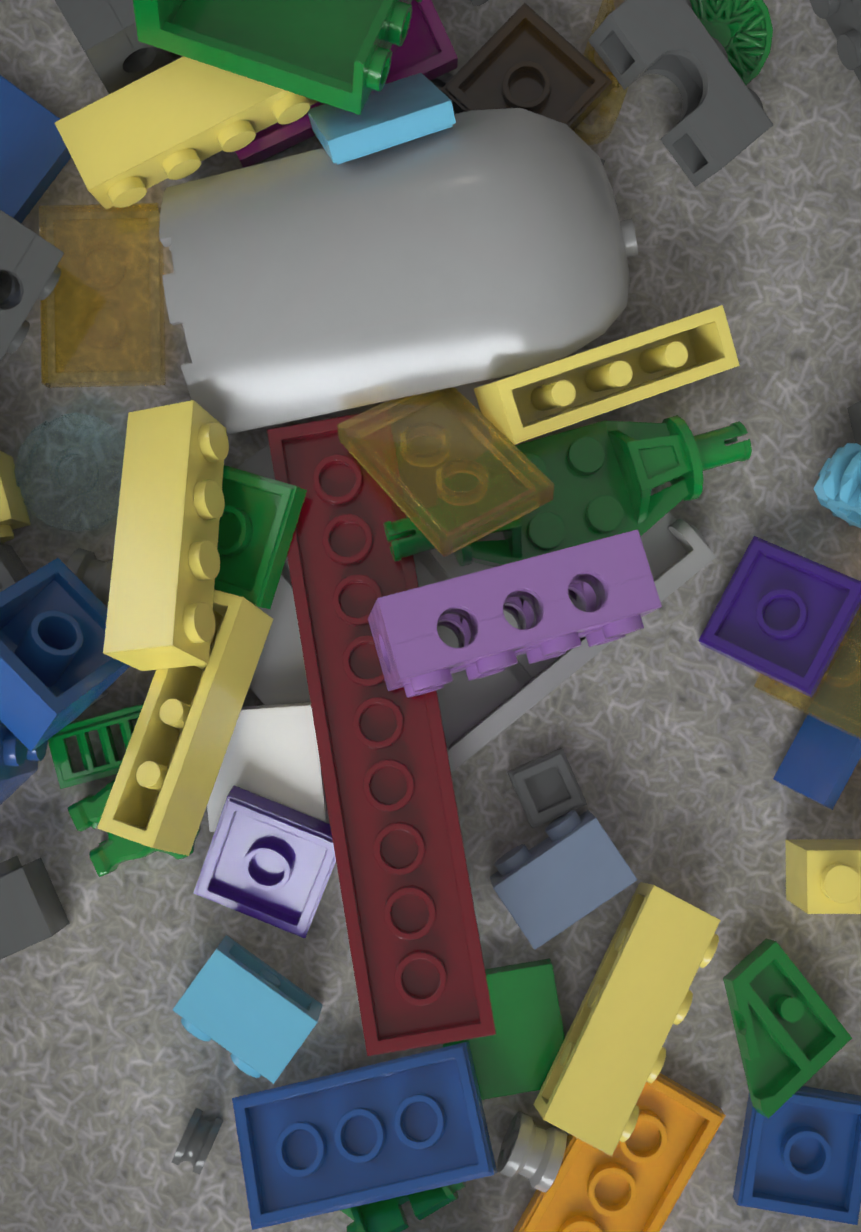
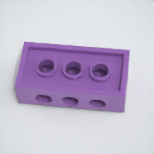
(602, 578)

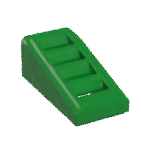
(102, 724)

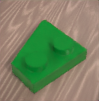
(779, 1026)

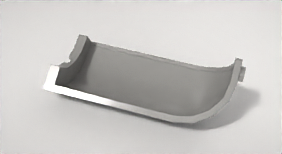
(394, 269)

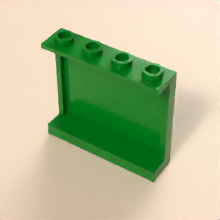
(302, 46)

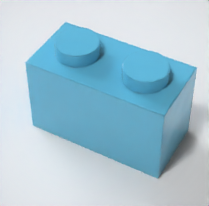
(248, 1010)

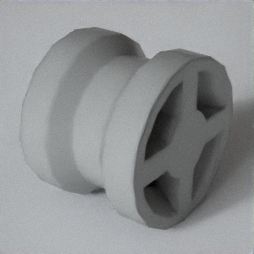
(532, 1152)

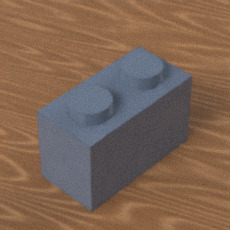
(560, 877)

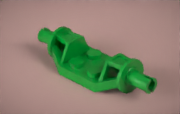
(600, 487)

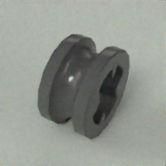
(197, 1141)

